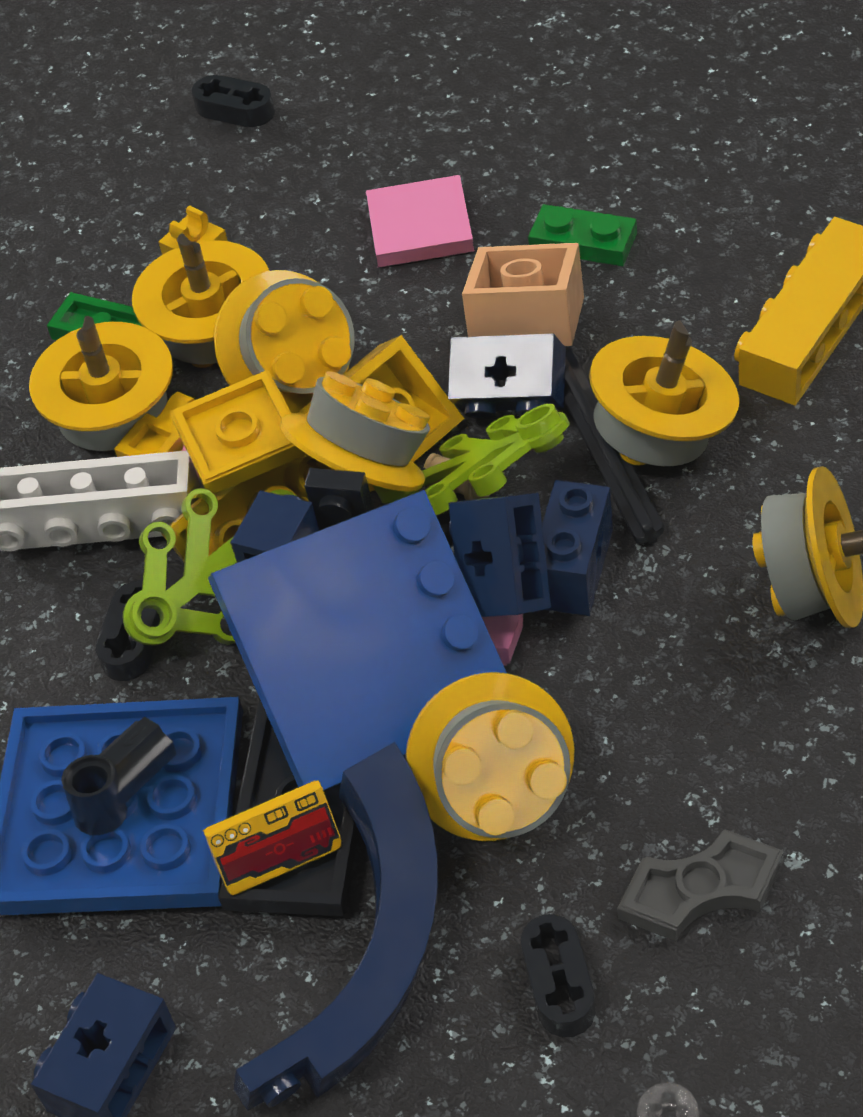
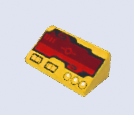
(273, 838)

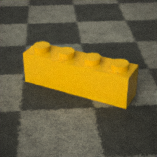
(806, 317)

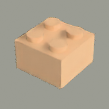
(524, 291)

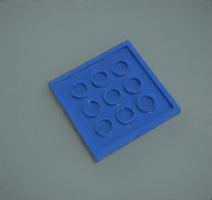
(354, 633)
(157, 851)

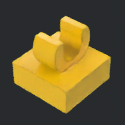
(194, 227)

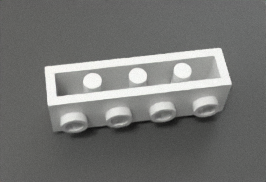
(92, 499)

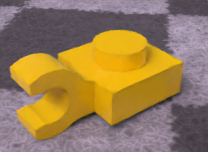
(154, 433)

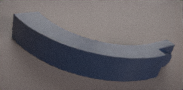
(403, 858)

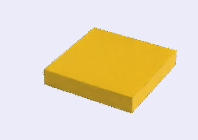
(236, 432)

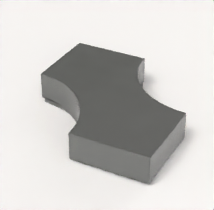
(674, 893)

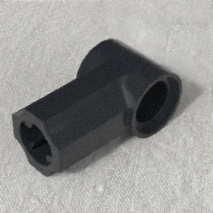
(104, 782)

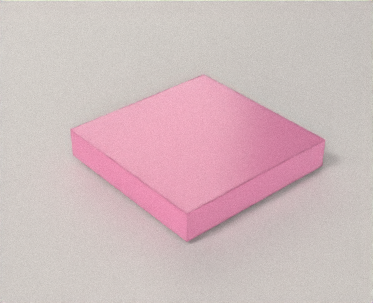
(419, 221)

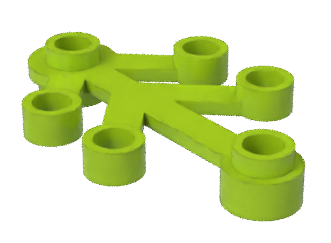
(484, 459)
(194, 581)

